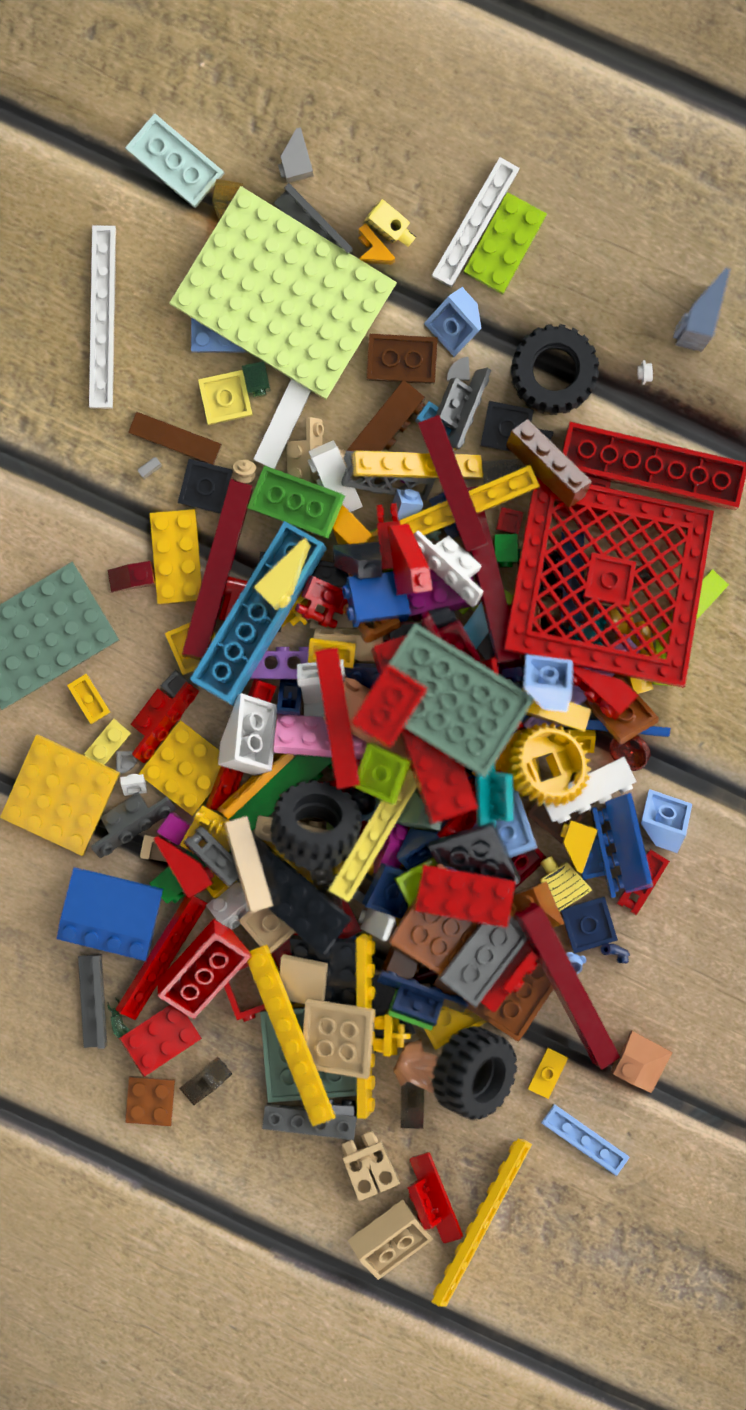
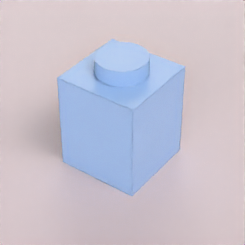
(407, 503)

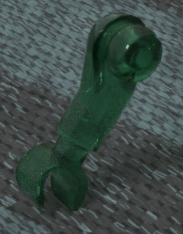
(118, 1027)

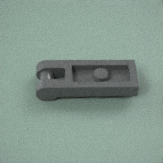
(213, 855)

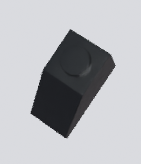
(359, 559)

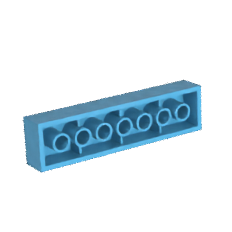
(252, 622)

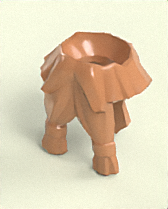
(415, 1066)

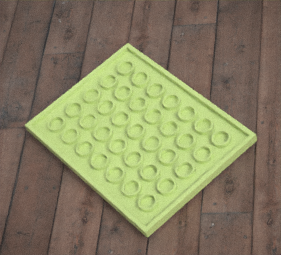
(283, 293)

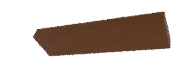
(174, 438)

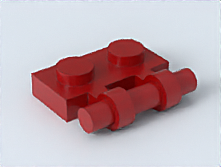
(323, 594)

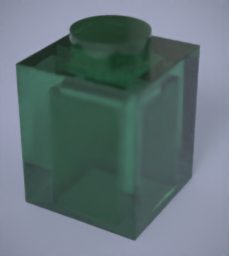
(256, 379)

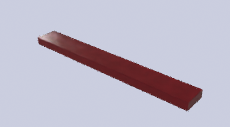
(493, 595)

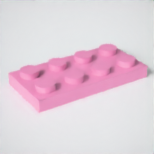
(307, 737)

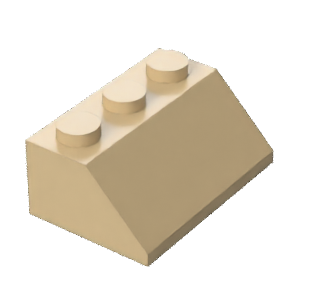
(389, 1239)

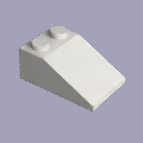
(249, 736)

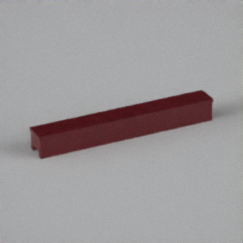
(217, 570)
(567, 985)

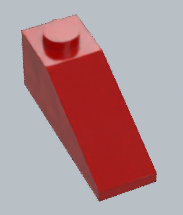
(408, 561)
(188, 870)

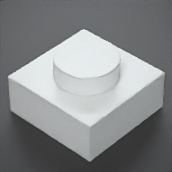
(133, 784)

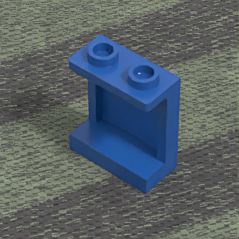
(374, 599)

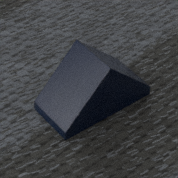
(289, 698)
(415, 848)

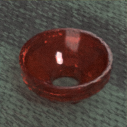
(635, 758)

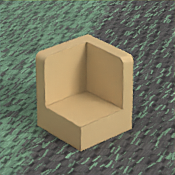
(150, 849)

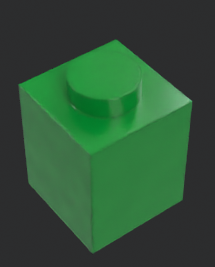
(506, 549)

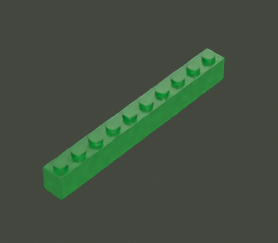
(298, 770)

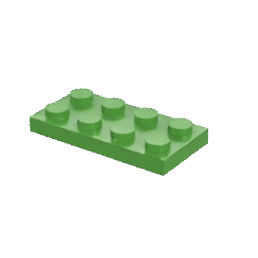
(296, 501)

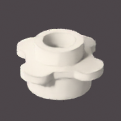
(645, 372)

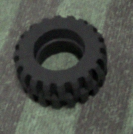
(562, 339)
(310, 847)
(474, 1073)

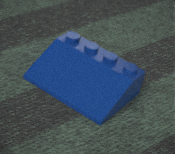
(109, 914)

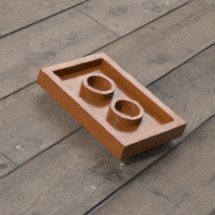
(631, 723)

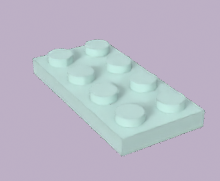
(174, 160)

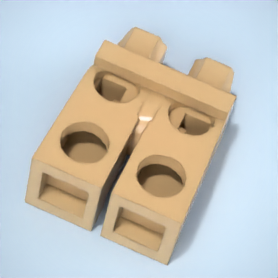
(366, 1159)

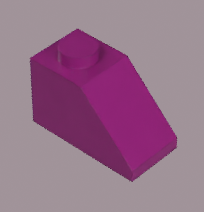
(174, 828)
(391, 847)

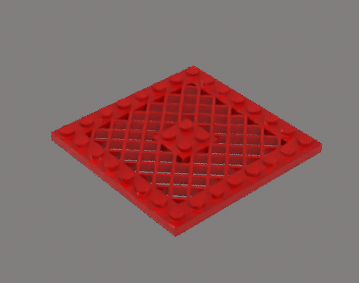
(611, 582)

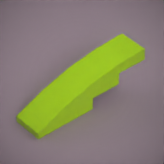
(711, 588)

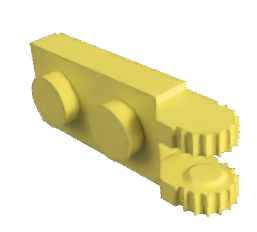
(108, 742)

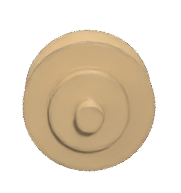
(244, 471)

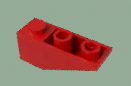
(604, 690)

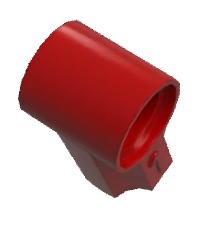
(232, 592)

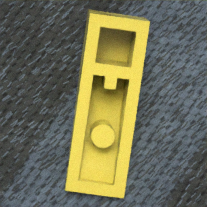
(282, 579)

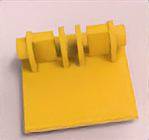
(213, 824)

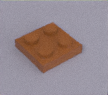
(150, 1101)

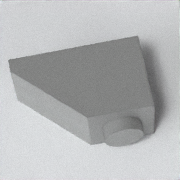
(295, 159)

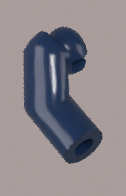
(613, 949)

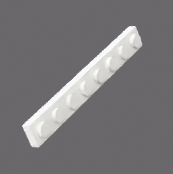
(102, 317)

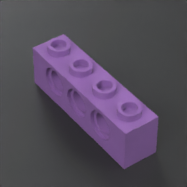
(282, 670)

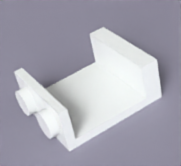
(310, 686)

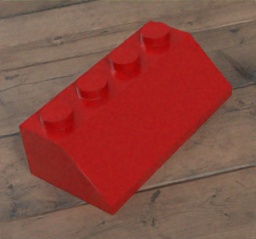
(203, 969)

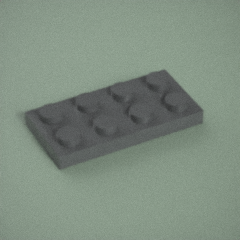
(483, 960)

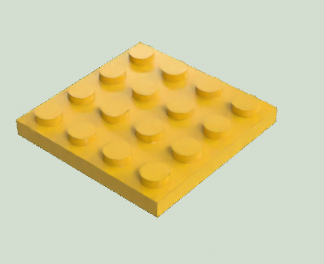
(60, 795)

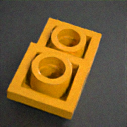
(350, 527)

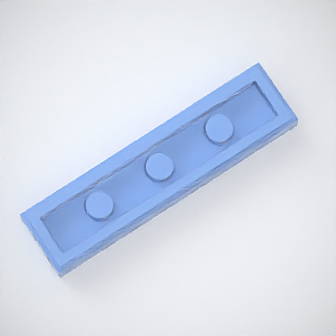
(585, 1139)

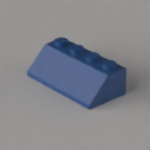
(628, 843)

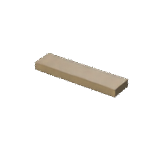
(248, 864)

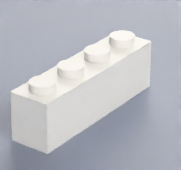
(600, 786)

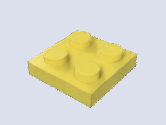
(225, 397)

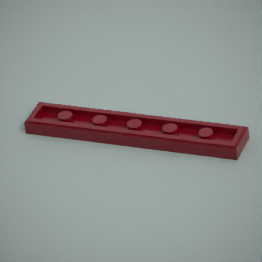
(453, 483)

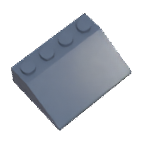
(699, 324)

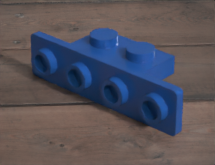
(598, 862)

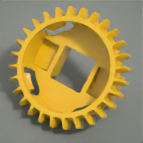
(561, 761)

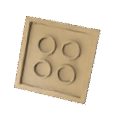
(339, 1037)

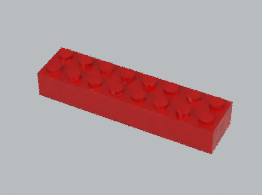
(655, 466)
(437, 775)

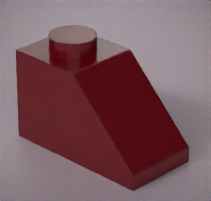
(131, 576)

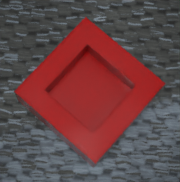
(509, 520)

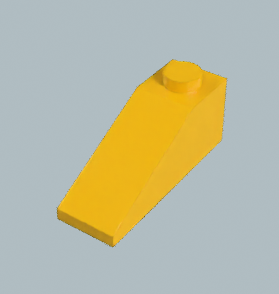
(575, 717)

